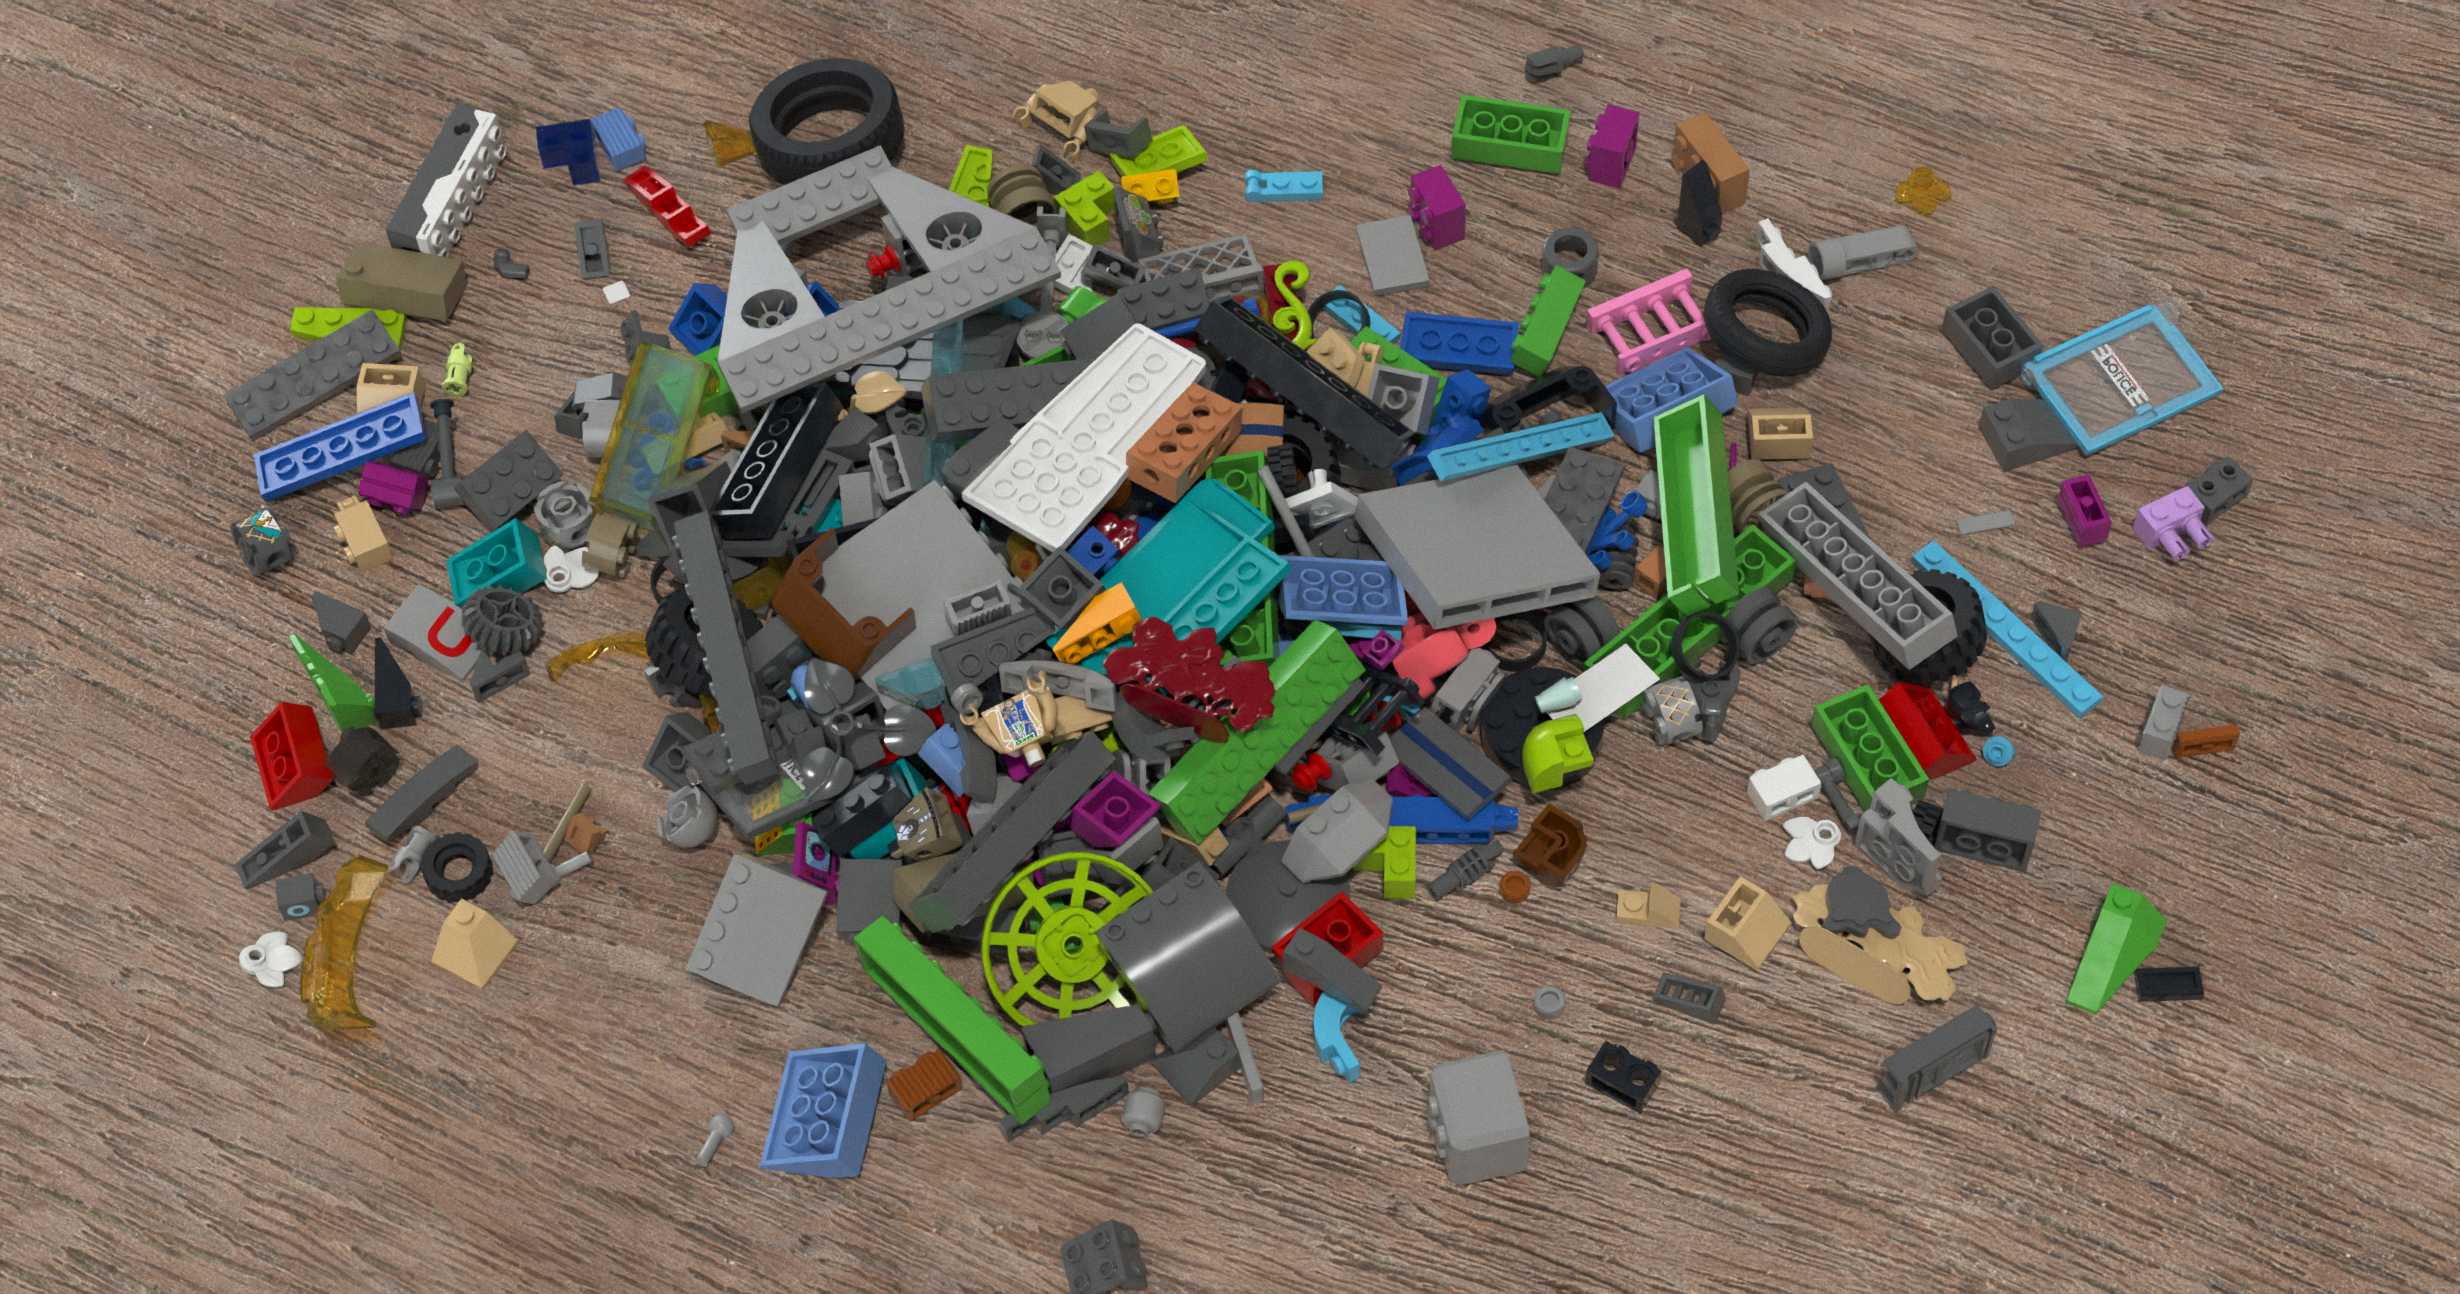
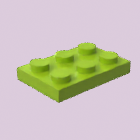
(1168, 150)

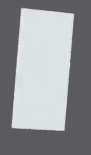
(1609, 686)

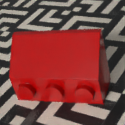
(1927, 729)
(290, 755)
(1342, 927)

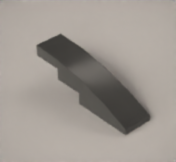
(415, 798)
(1073, 1103)

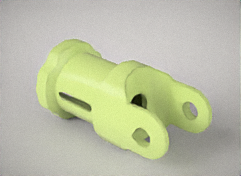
(458, 369)

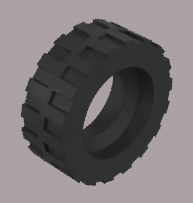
(450, 846)

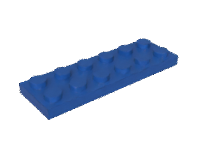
(339, 447)

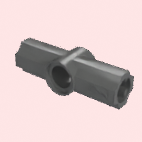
(1247, 835)

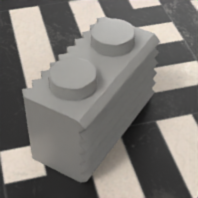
(977, 607)
(2163, 722)
(524, 867)

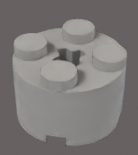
(598, 425)

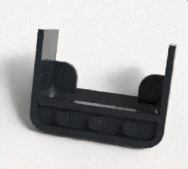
(1546, 390)

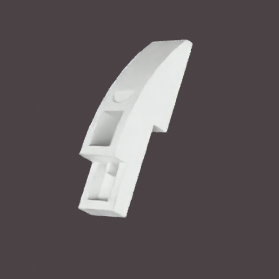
(1780, 259)

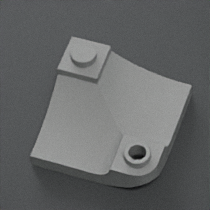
(1896, 843)

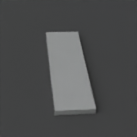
(1985, 522)

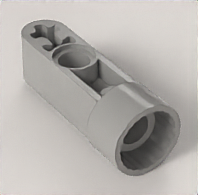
(1862, 252)

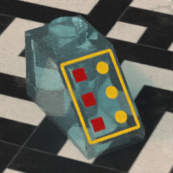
(914, 685)

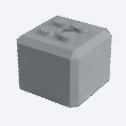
(1478, 1118)

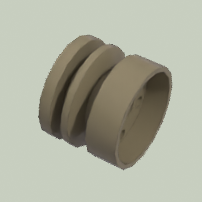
(1019, 192)
(1751, 491)

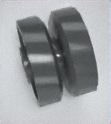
(1762, 624)
(1581, 629)

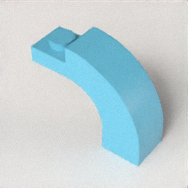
(1329, 1043)

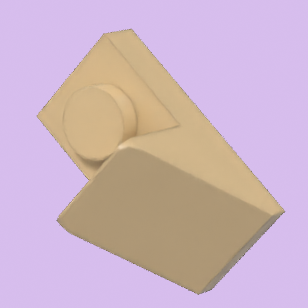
(1650, 908)

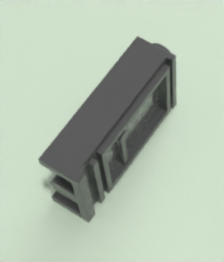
(1937, 1057)

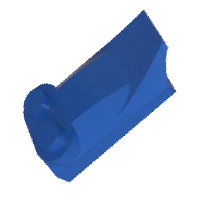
(1457, 431)

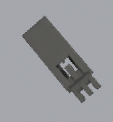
(818, 492)

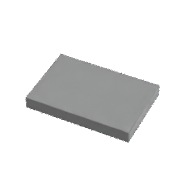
(1392, 255)

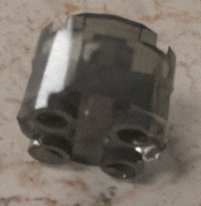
(363, 760)

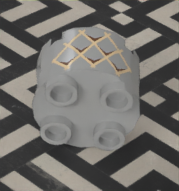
(564, 515)
(1672, 710)

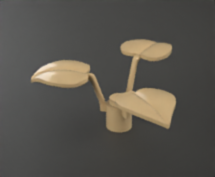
(874, 393)

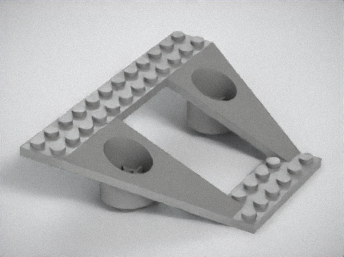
(805, 347)

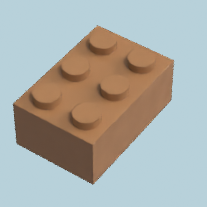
(1702, 140)

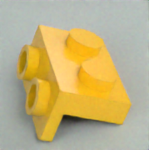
(1153, 185)

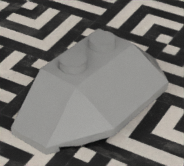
(1339, 832)

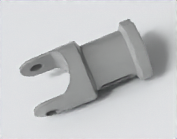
(412, 852)

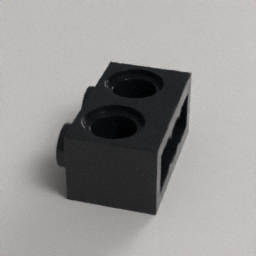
(1618, 1083)

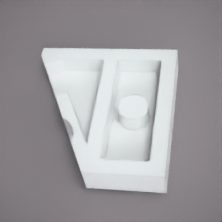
(1070, 261)

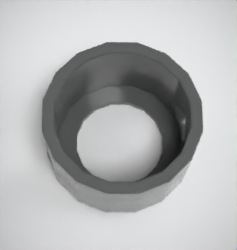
(1575, 240)

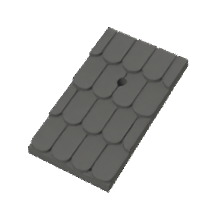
(987, 347)

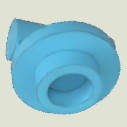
(1998, 751)

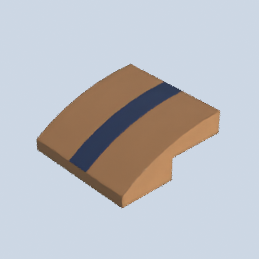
(1260, 429)

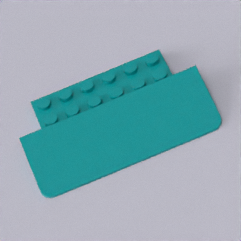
(1195, 568)

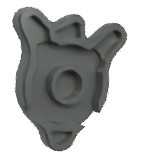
(1857, 904)

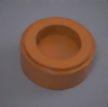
(1514, 887)

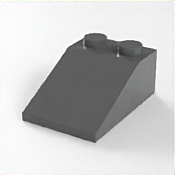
(2024, 432)

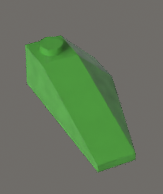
(338, 691)
(2120, 942)

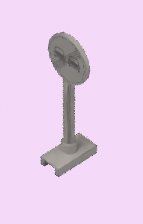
(1041, 330)

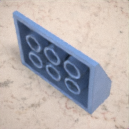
(1664, 387)
(1341, 591)
(824, 1111)

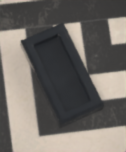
(2169, 984)

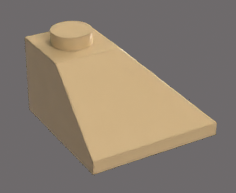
(472, 945)

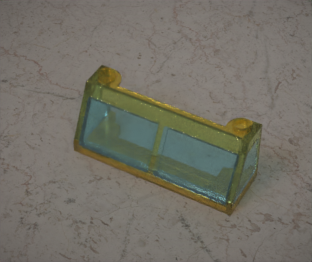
(651, 431)

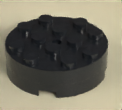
(1513, 715)

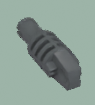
(1466, 869)

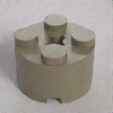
(610, 544)

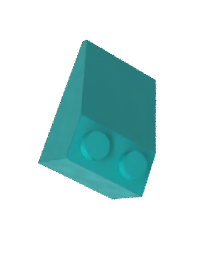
(503, 557)

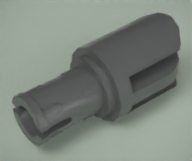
(1551, 61)

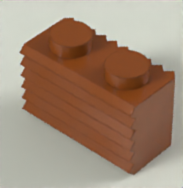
(924, 1084)

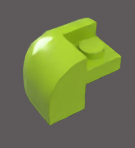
(1553, 750)

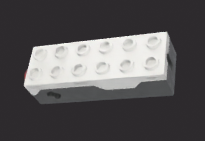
(448, 183)

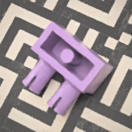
(2168, 519)

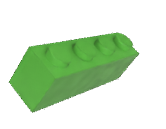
(1547, 320)

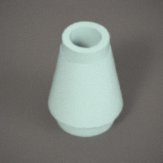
(1558, 696)

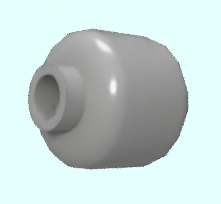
(1143, 1111)

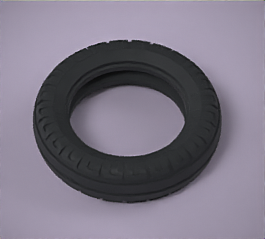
(1753, 350)

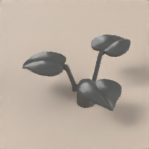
(826, 688)

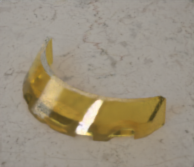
(627, 641)
(331, 949)

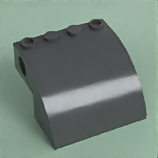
(1187, 957)

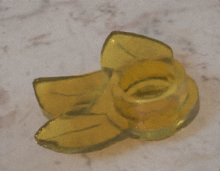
(1922, 194)
(1023, 551)

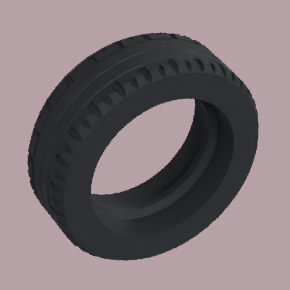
(816, 88)

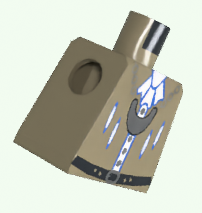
(925, 828)

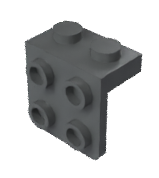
(1104, 1259)

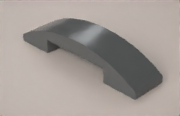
(980, 769)

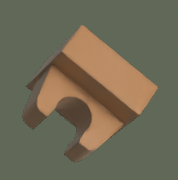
(584, 834)

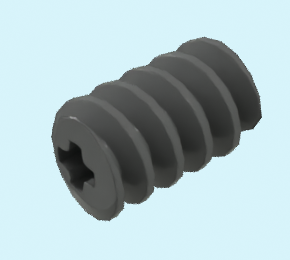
(1621, 569)

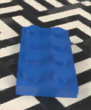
(1460, 342)

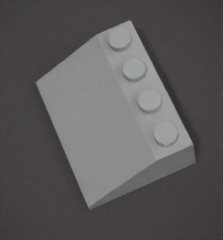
(756, 929)

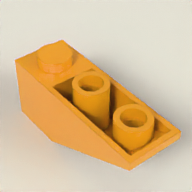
(1101, 623)

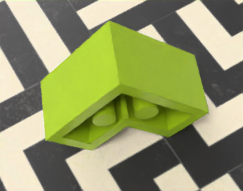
(1086, 208)
(1397, 859)

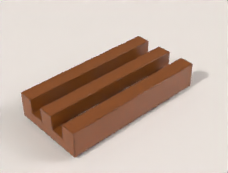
(2206, 741)

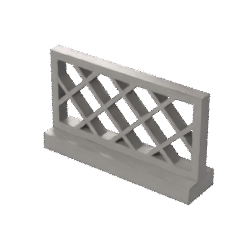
(1229, 281)

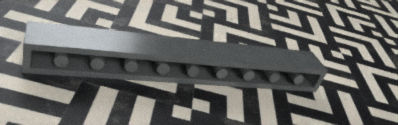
(726, 648)

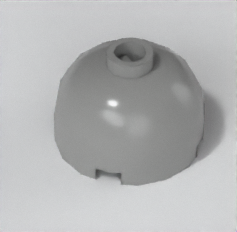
(689, 818)

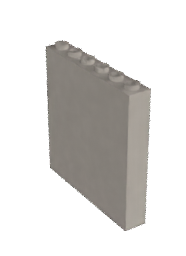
(1476, 546)
(917, 561)

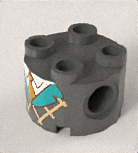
(262, 541)

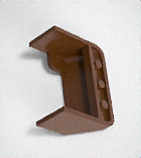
(822, 626)

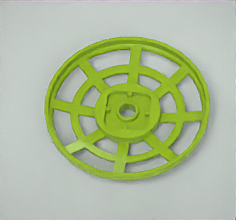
(1053, 933)

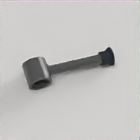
(442, 488)

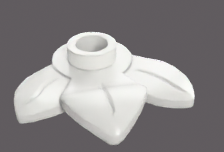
(569, 568)
(1808, 843)
(274, 959)

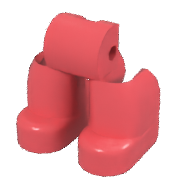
(1433, 652)

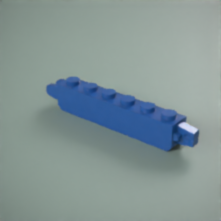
(1437, 820)

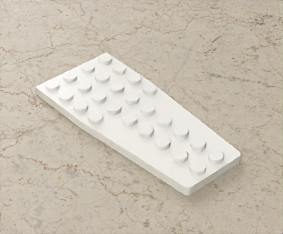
(1076, 447)

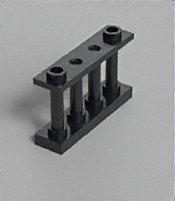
(1366, 736)

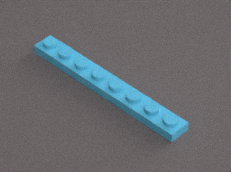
(1520, 446)
(2018, 638)

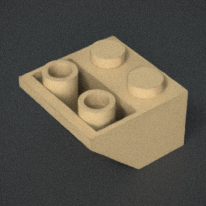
(385, 383)
(1780, 433)
(1077, 719)
(1747, 924)

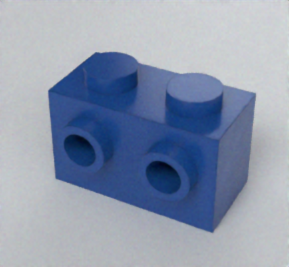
(1462, 394)
(1095, 553)

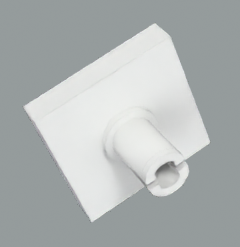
(1323, 501)

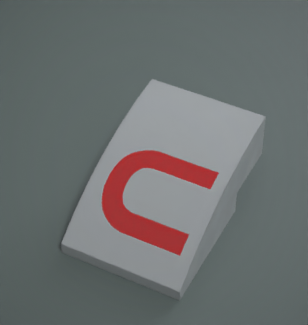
(434, 633)

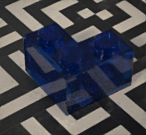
(570, 145)

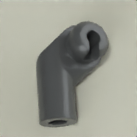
(506, 266)

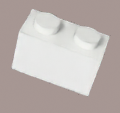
(1783, 787)

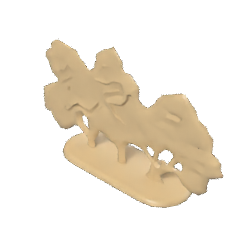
(1883, 959)

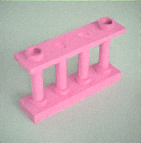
(1647, 298)

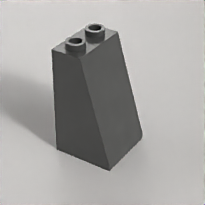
(1091, 1045)

